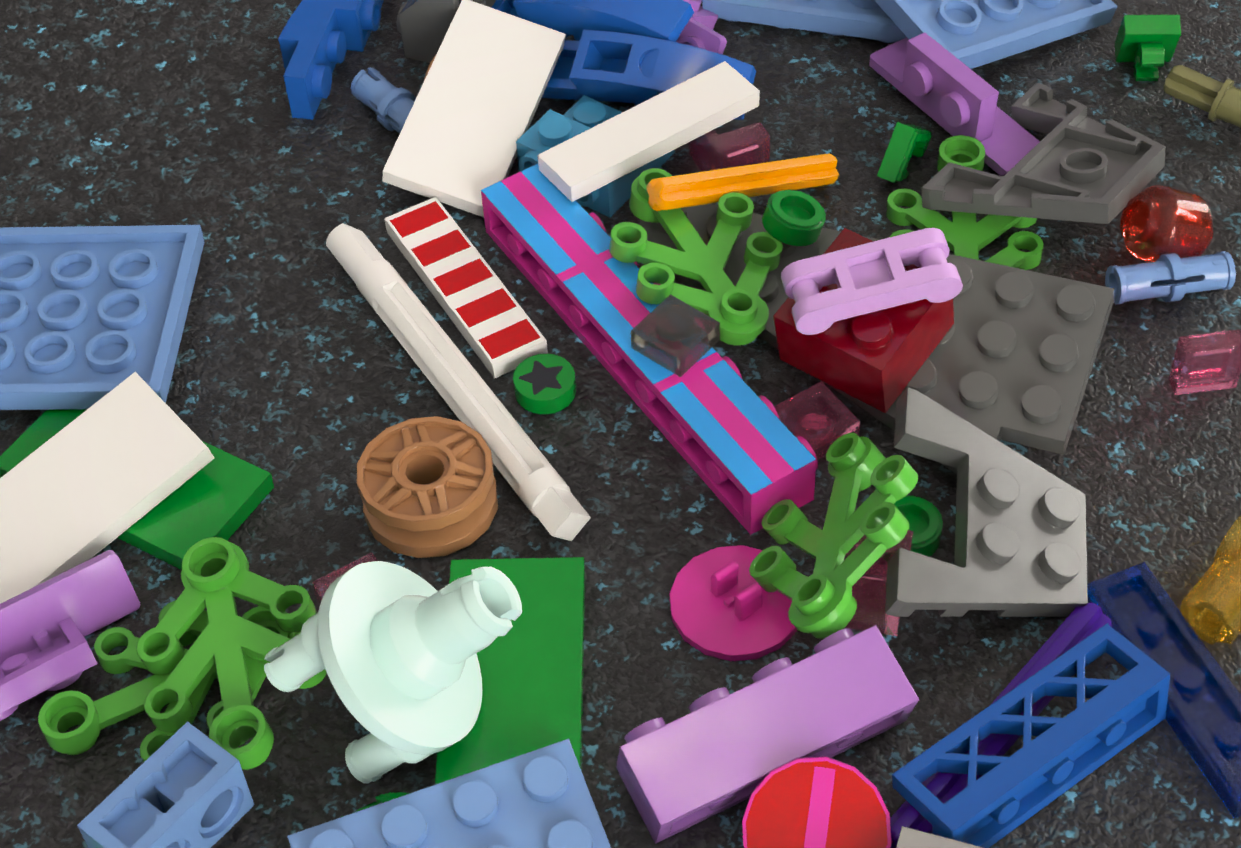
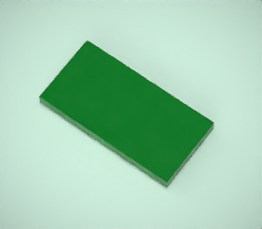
(201, 508)
(530, 673)

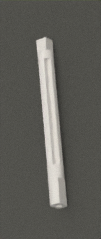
(459, 384)

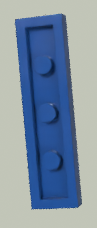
(1054, 760)

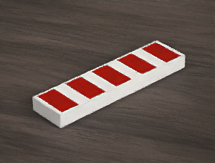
(465, 286)

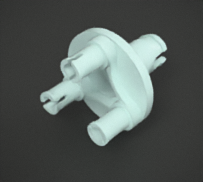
(400, 657)

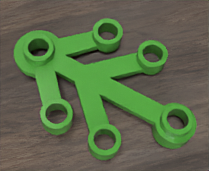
(963, 233)
(736, 307)
(825, 599)
(221, 643)
(77, 708)

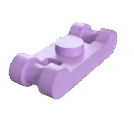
(870, 279)

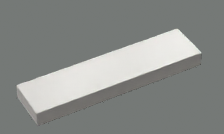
(648, 131)

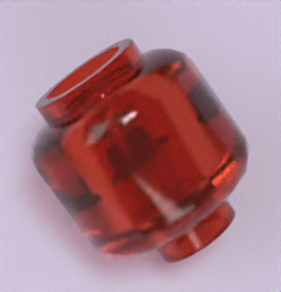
(1166, 222)

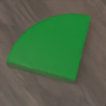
(904, 143)

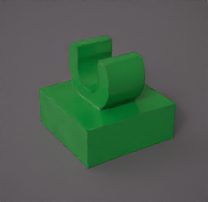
(1147, 43)

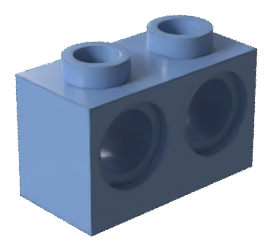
(176, 799)

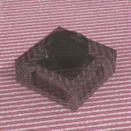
(675, 335)

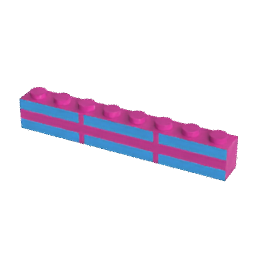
(708, 411)

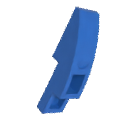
(639, 17)
(317, 41)
(629, 67)

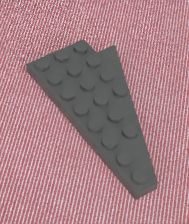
(1007, 362)

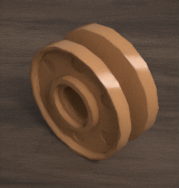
(427, 486)

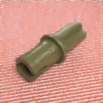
(1205, 93)

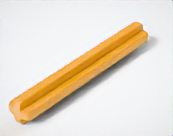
(750, 180)

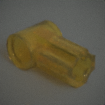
(1215, 600)

